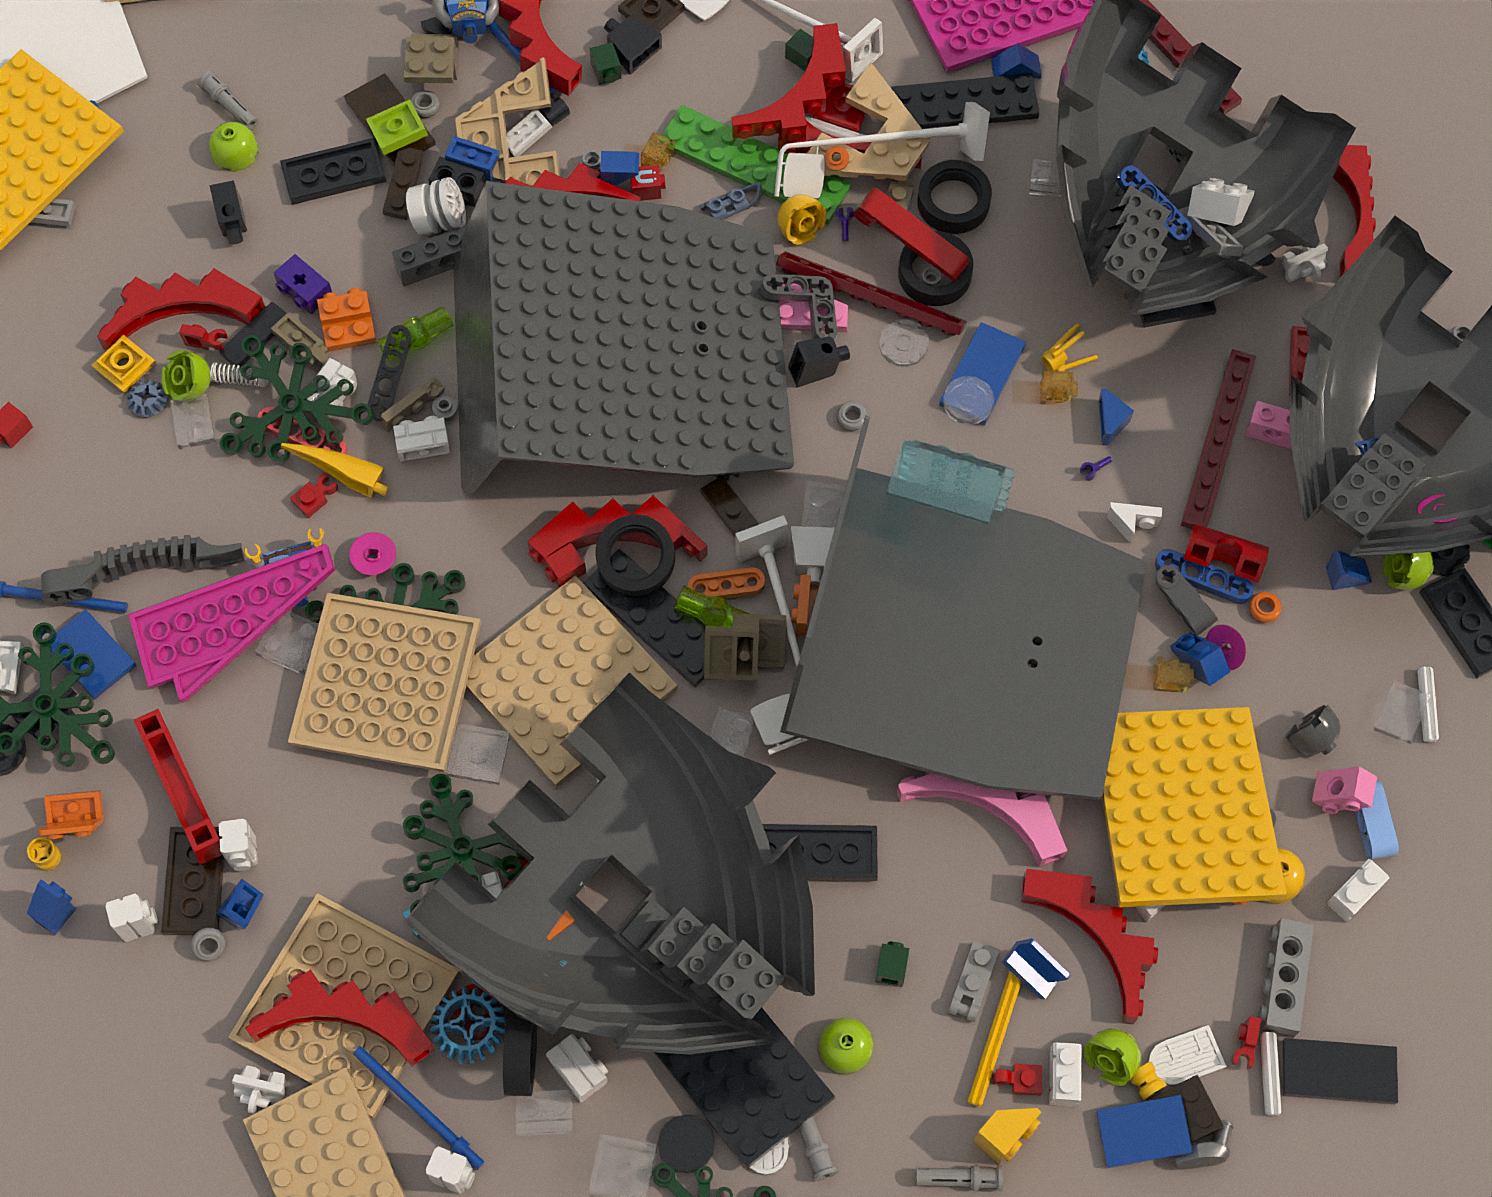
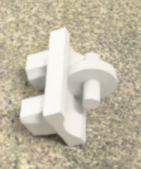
(1307, 263)
(258, 1092)

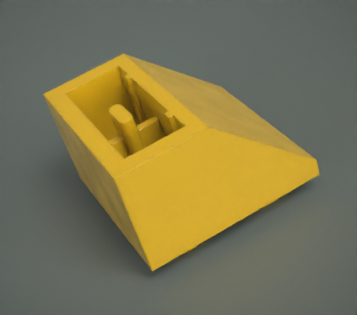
(1004, 1130)

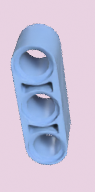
(1377, 827)

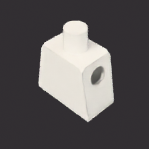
(810, 550)

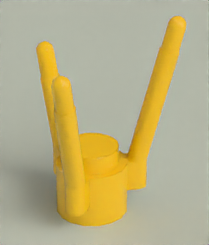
(1055, 357)

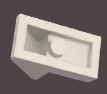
(1126, 516)

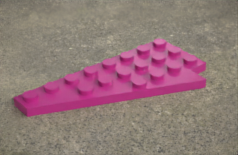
(210, 627)

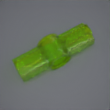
(421, 330)
(700, 604)

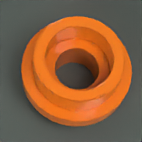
(842, 163)

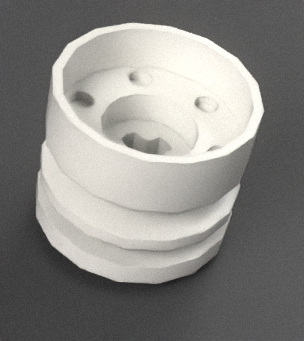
(436, 207)

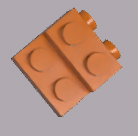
(346, 319)

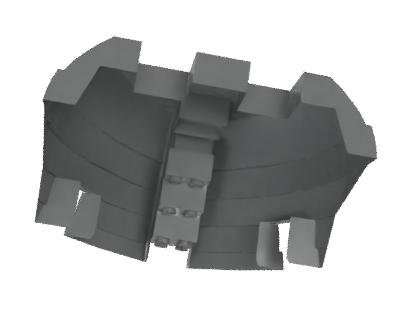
(1103, 120)
(1361, 374)
(683, 827)

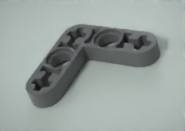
(814, 297)

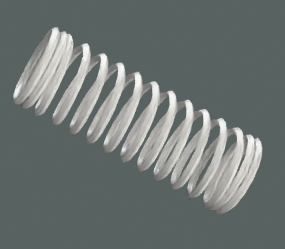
(215, 373)

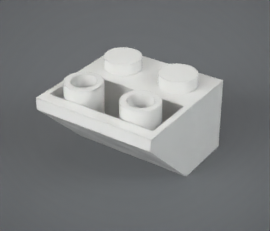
(1220, 202)

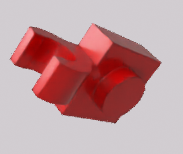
(199, 337)
(1248, 1035)
(1024, 1079)

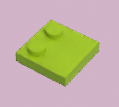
(396, 127)

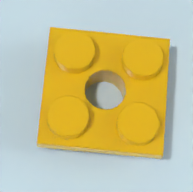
(128, 374)

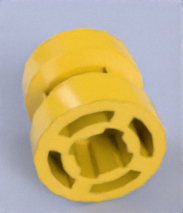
(39, 849)
(1148, 1081)

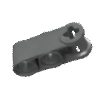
(1185, 600)

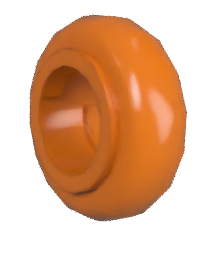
(1269, 598)

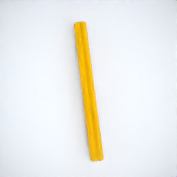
(994, 1040)

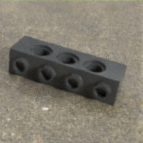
(428, 256)

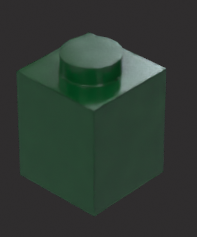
(799, 49)
(605, 63)
(892, 964)

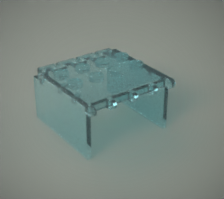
(950, 481)

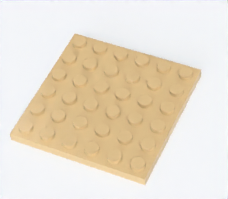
(554, 670)
(385, 682)
(339, 950)

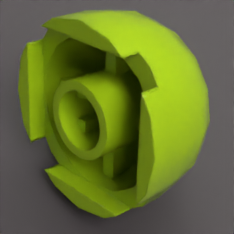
(233, 146)
(186, 376)
(1408, 570)
(1114, 1055)
(844, 1058)

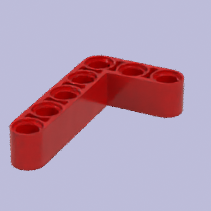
(912, 232)

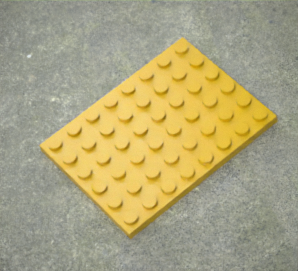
(44, 140)
(1189, 810)

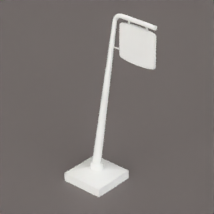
(858, 51)
(806, 171)
(763, 541)

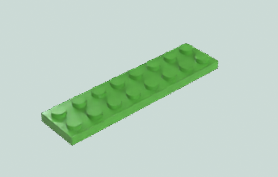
(740, 159)

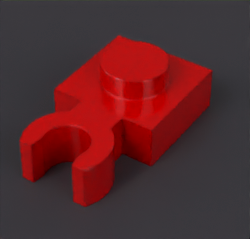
(312, 498)

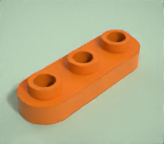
(735, 578)

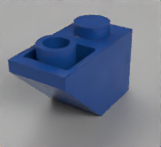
(1202, 656)
(50, 906)

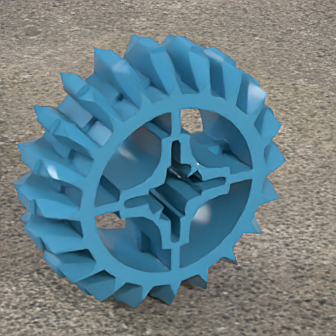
(457, 1026)

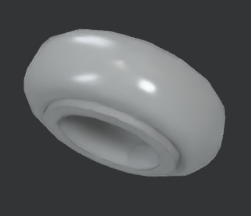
(425, 96)
(848, 407)
(215, 952)

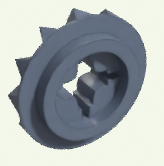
(152, 405)

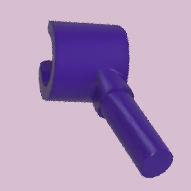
(845, 221)
(1094, 467)

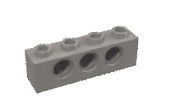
(1299, 937)

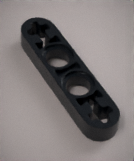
(393, 374)

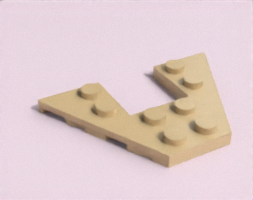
(487, 126)
(883, 158)

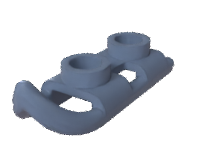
(736, 198)

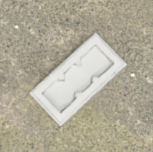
(527, 132)

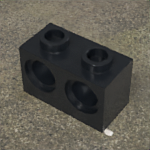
(463, 176)

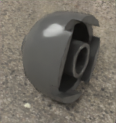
(1316, 732)

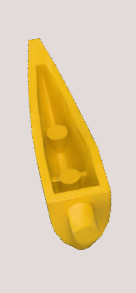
(350, 471)

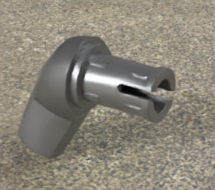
(1210, 1152)

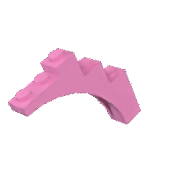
(1028, 816)

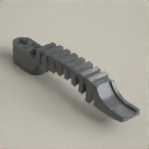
(78, 582)

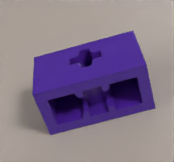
(301, 283)

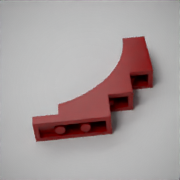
(578, 528)

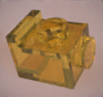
(658, 151)
(1057, 386)
(1172, 675)

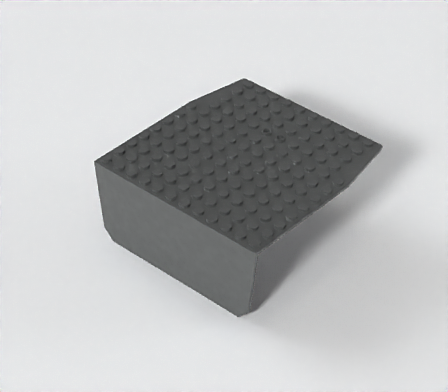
(590, 341)
(932, 635)

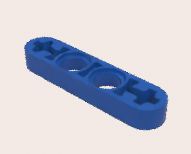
(1139, 177)
(1202, 580)

